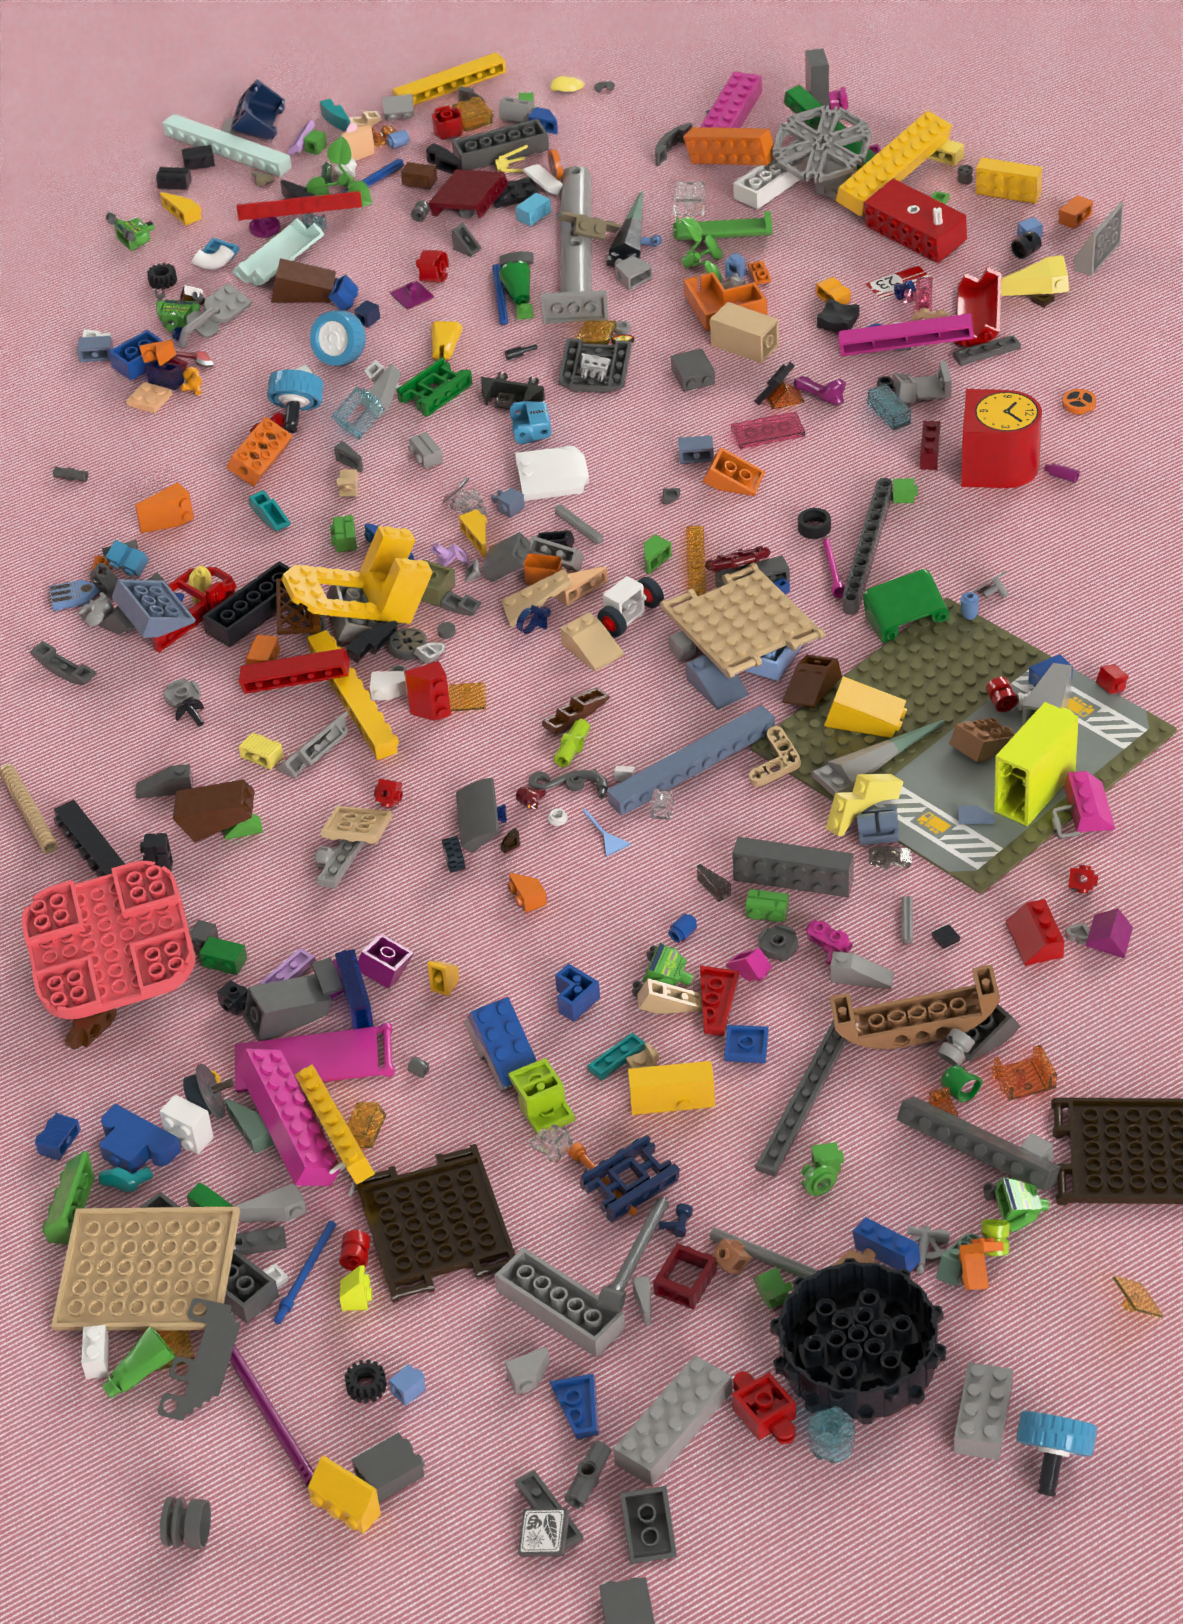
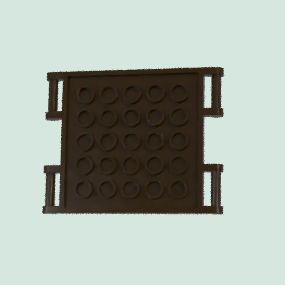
(1121, 1150)
(434, 1221)

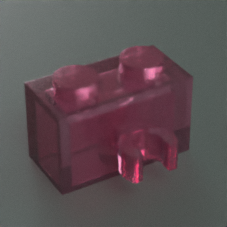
(923, 294)

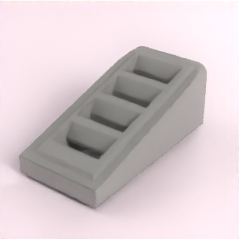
(642, 1293)

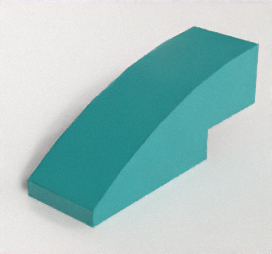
(334, 114)
(268, 511)

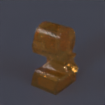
(380, 138)

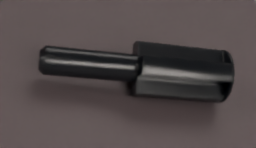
(518, 351)

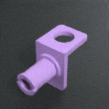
(446, 556)

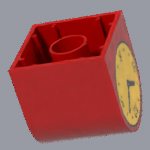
(1000, 438)

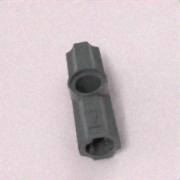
(584, 1484)

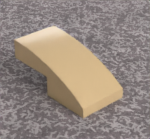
(368, 118)

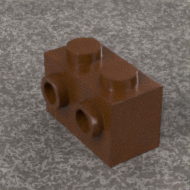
(419, 175)

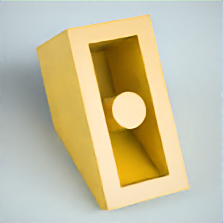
(442, 976)

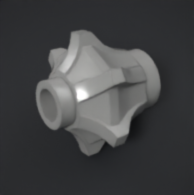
(734, 281)

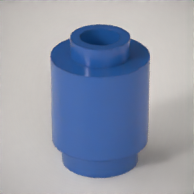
(682, 927)

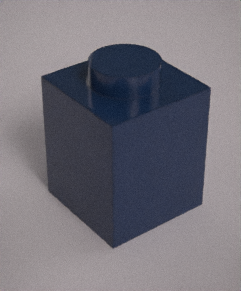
(367, 313)

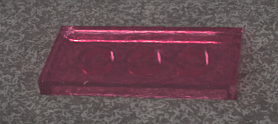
(768, 430)

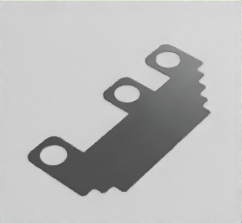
(210, 1366)

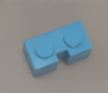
(127, 559)

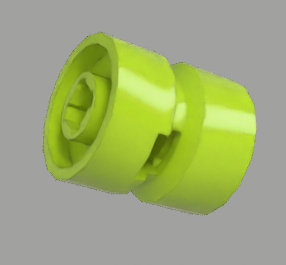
(999, 1231)

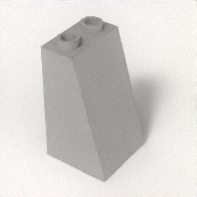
(1052, 688)

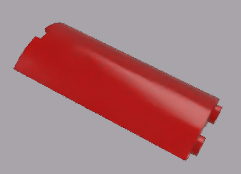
(983, 301)

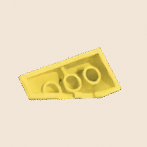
(1039, 278)

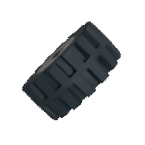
(453, 854)

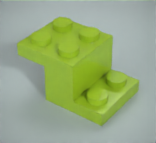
(541, 1096)

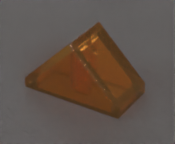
(784, 396)

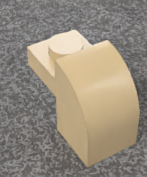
(348, 483)

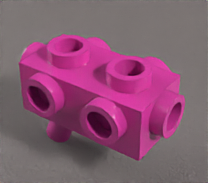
(828, 938)

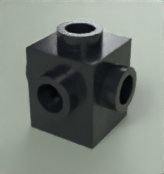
(232, 997)

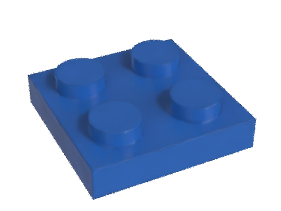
(746, 1044)

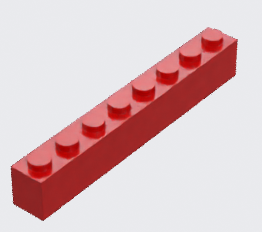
(299, 205)

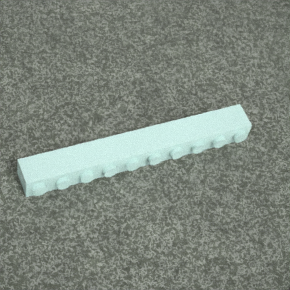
(227, 145)

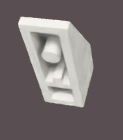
(387, 685)

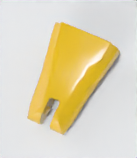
(444, 338)

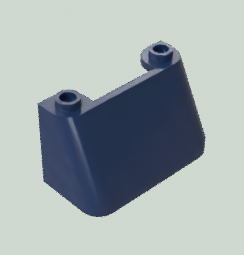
(258, 111)

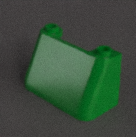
(903, 602)

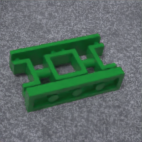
(441, 394)

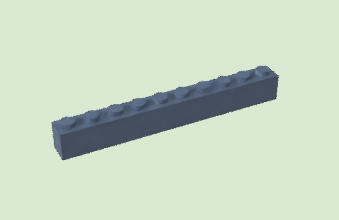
(691, 760)

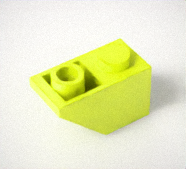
(355, 1290)

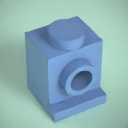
(735, 263)

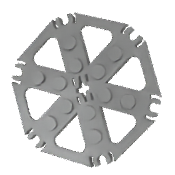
(812, 139)

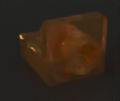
(941, 1099)

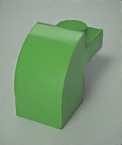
(772, 1288)

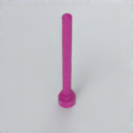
(837, 587)

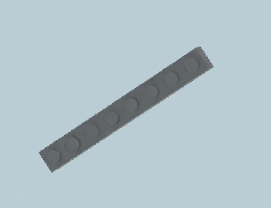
(978, 1143)

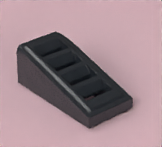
(560, 537)

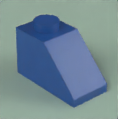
(546, 118)

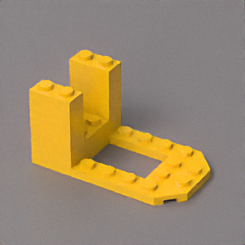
(386, 576)

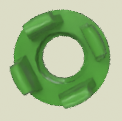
(825, 1175)

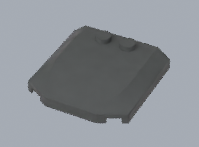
(615, 377)

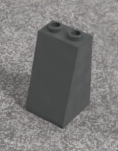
(284, 1006)

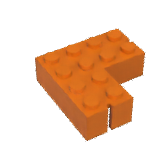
(714, 296)

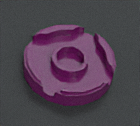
(264, 227)

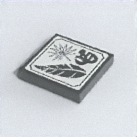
(543, 1532)

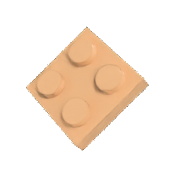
(149, 397)

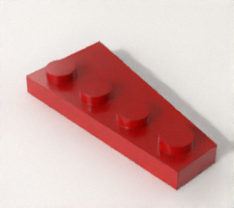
(717, 994)

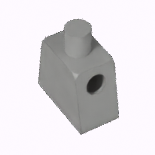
(632, 272)

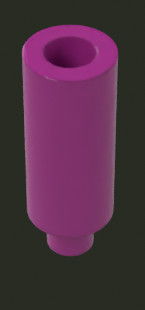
(1062, 472)

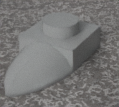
(430, 651)

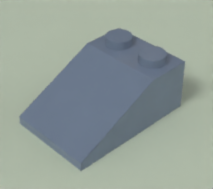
(713, 683)

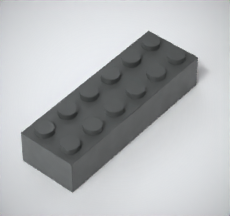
(485, 147)
(793, 866)

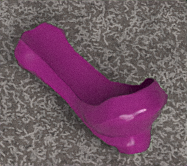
(831, 392)

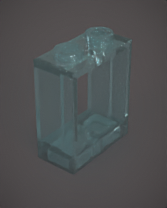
(366, 418)

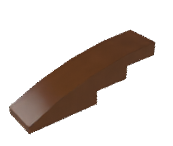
(579, 708)

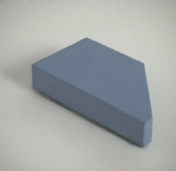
(974, 815)

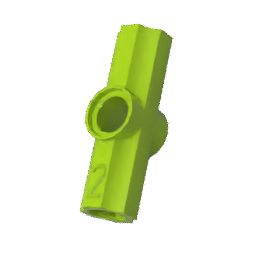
(572, 743)

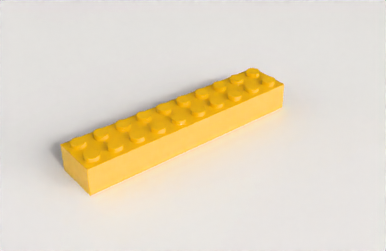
(895, 160)

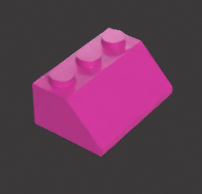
(1089, 802)

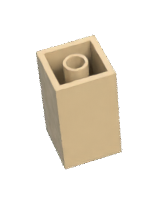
(744, 332)

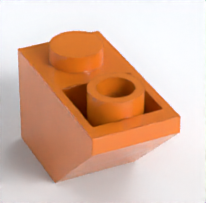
(527, 891)

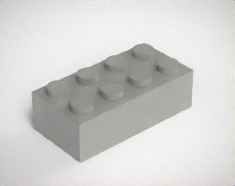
(983, 1411)

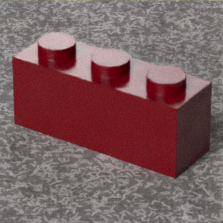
(930, 445)

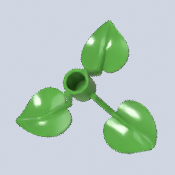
(340, 153)
(692, 258)

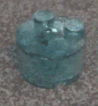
(831, 1435)

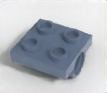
(878, 825)

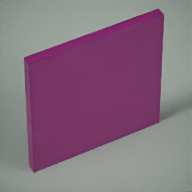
(412, 294)

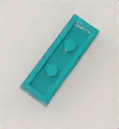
(616, 1056)

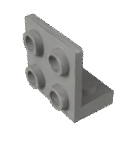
(935, 386)

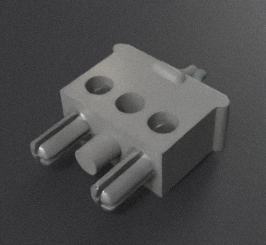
(594, 366)

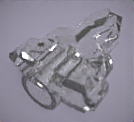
(468, 501)

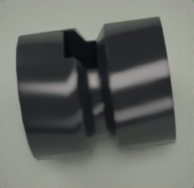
(1026, 244)

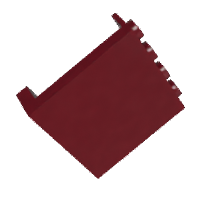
(469, 191)

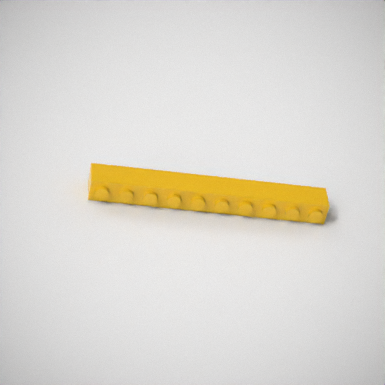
(358, 703)

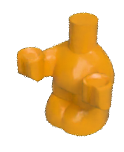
(193, 380)

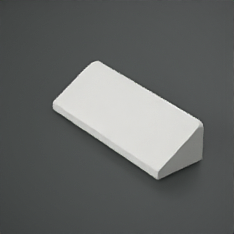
(544, 179)

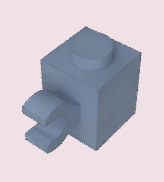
(509, 502)

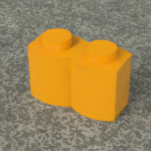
(832, 289)

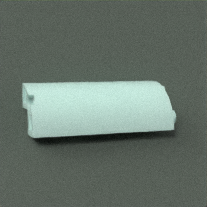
(285, 245)

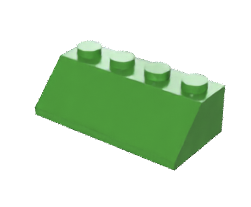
(70, 1195)

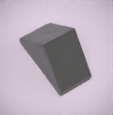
(464, 241)

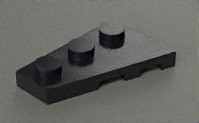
(774, 381)

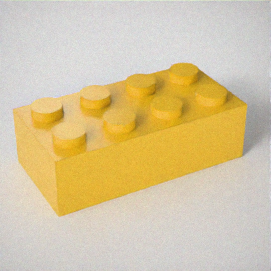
(1008, 180)

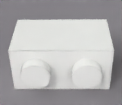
(95, 1352)

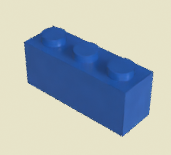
(887, 1244)

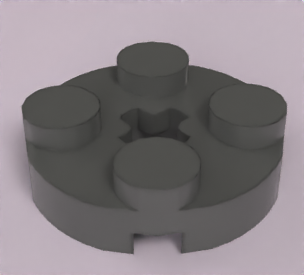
(778, 951)

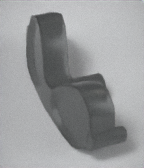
(608, 84)

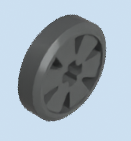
(405, 641)

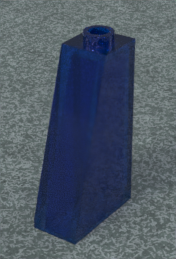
(354, 989)

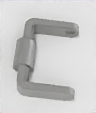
(1056, 823)

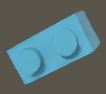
(533, 209)

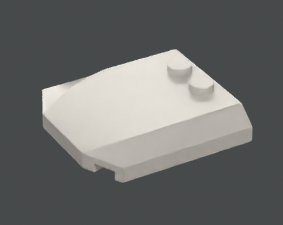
(552, 472)

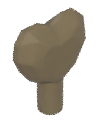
(262, 179)

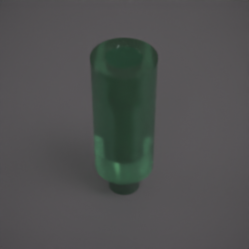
(326, 172)

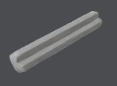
(907, 920)

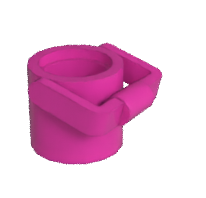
(838, 98)

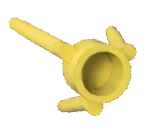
(502, 163)

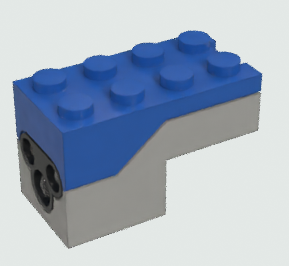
(500, 1040)

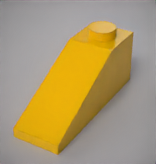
(182, 208)
(474, 528)

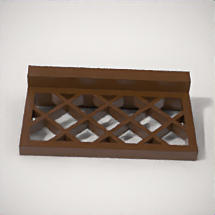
(314, 619)

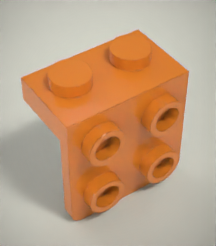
(973, 1262)

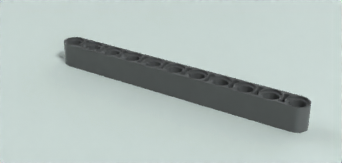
(867, 546)

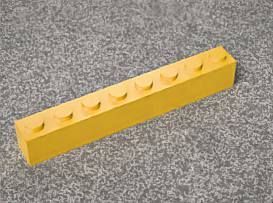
(453, 78)
(334, 1124)

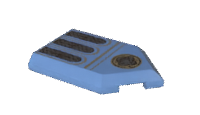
(72, 594)

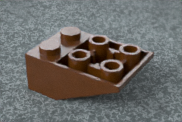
(812, 680)

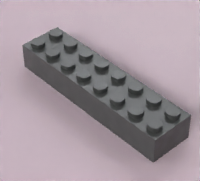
(248, 1286)

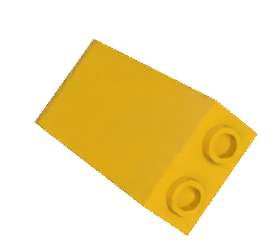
(865, 710)

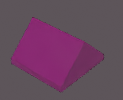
(1110, 933)

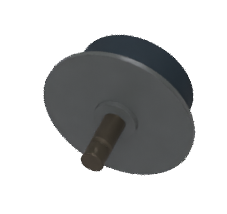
(205, 1091)

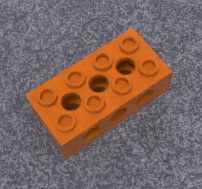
(253, 468)

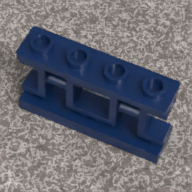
(639, 1190)

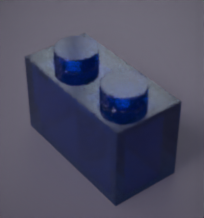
(167, 375)

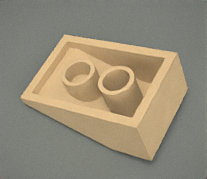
(590, 642)

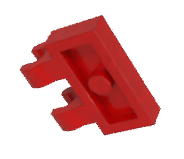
(217, 592)

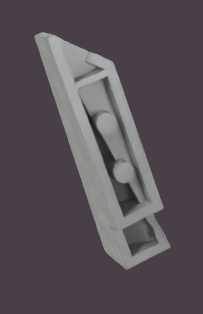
(315, 747)

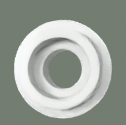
(557, 817)

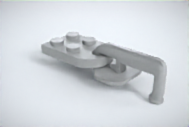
(217, 308)

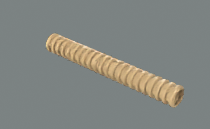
(28, 809)

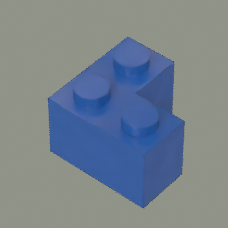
(576, 992)

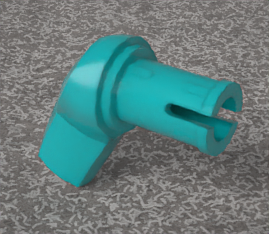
(123, 1179)

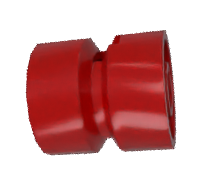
(1001, 694)
(354, 1249)

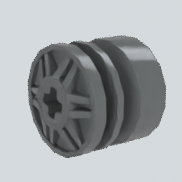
(185, 1522)

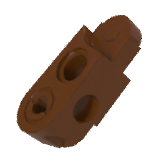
(89, 1028)

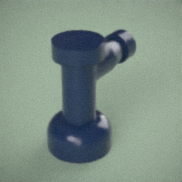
(683, 1212)

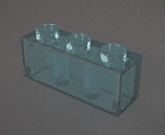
(889, 407)

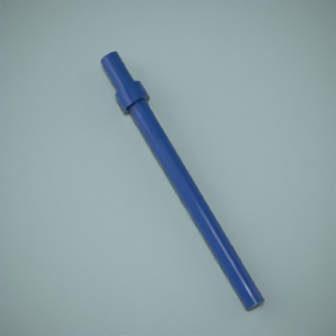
(288, 1302)

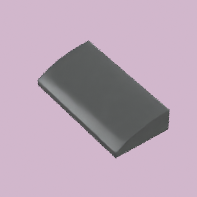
(477, 814)

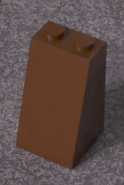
(302, 283)
(213, 808)

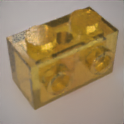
(366, 1123)

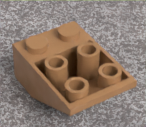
(980, 738)

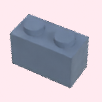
(94, 348)
(695, 449)

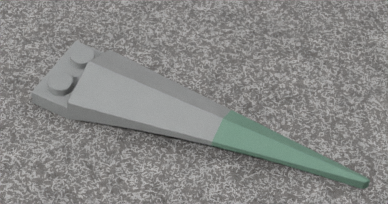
(841, 773)

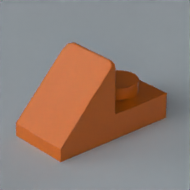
(160, 351)

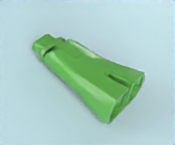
(143, 1359)

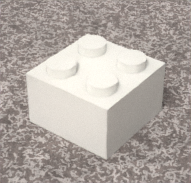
(187, 1123)

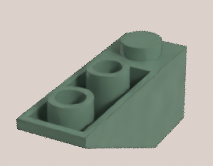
(950, 1267)

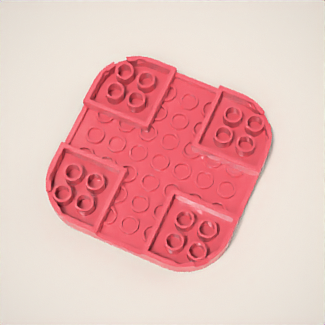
(108, 940)

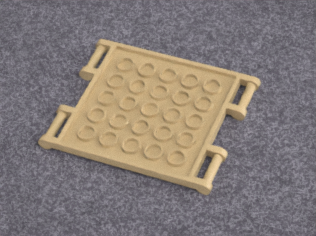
(741, 620)

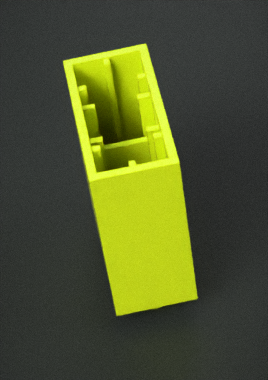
(1035, 763)

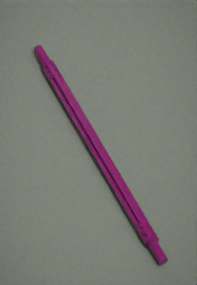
(271, 1416)

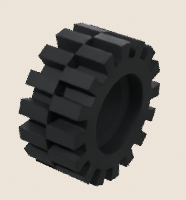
(162, 276)
(365, 1391)

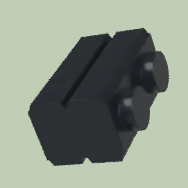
(198, 157)
(173, 178)
(157, 850)

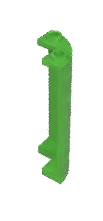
(728, 228)

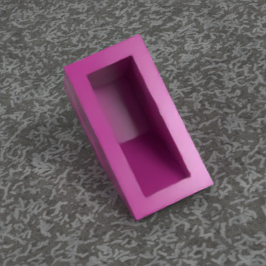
(750, 964)

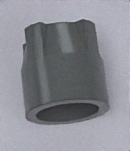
(418, 1067)

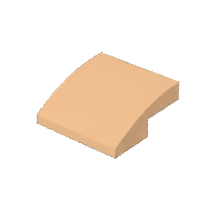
(360, 142)

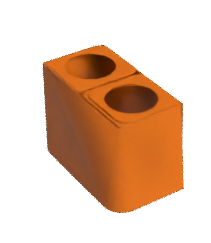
(540, 567)

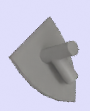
(998, 586)

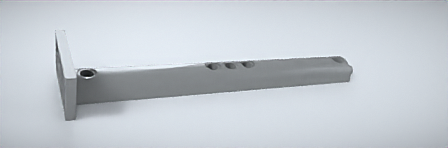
(576, 299)

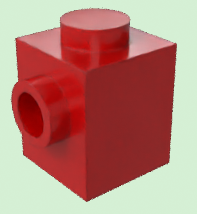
(1112, 679)

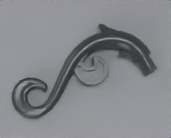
(569, 778)

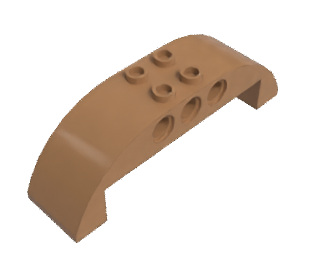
(917, 1018)

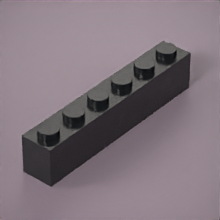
(86, 838)

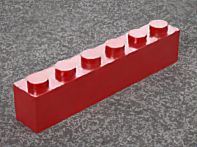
(294, 671)

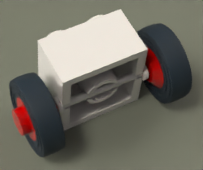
(626, 603)

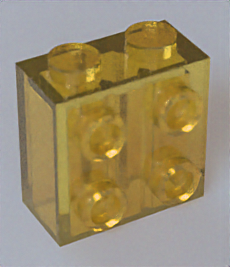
(474, 113)

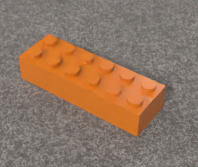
(729, 146)

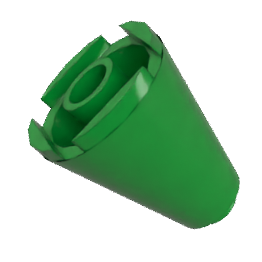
(516, 281)

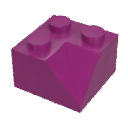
(384, 960)

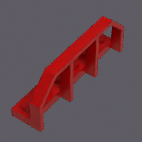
(196, 611)

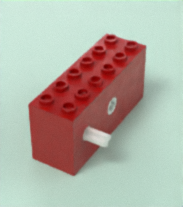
(915, 220)

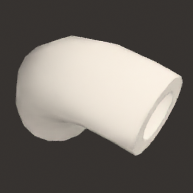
(213, 261)

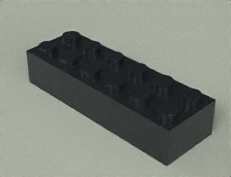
(246, 607)

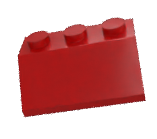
(428, 692)
(1036, 933)

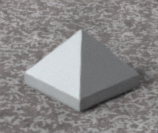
(473, 571)

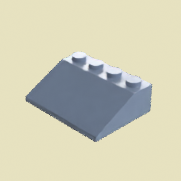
(151, 606)

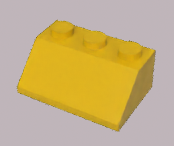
(344, 1495)

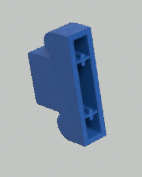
(133, 1141)

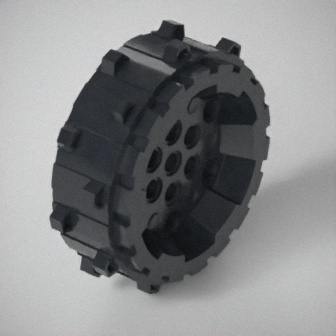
(845, 1298)

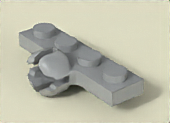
(336, 862)

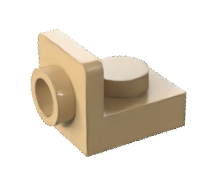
(643, 1059)

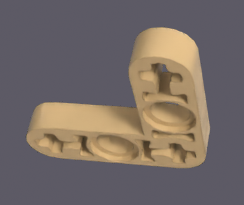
(781, 761)

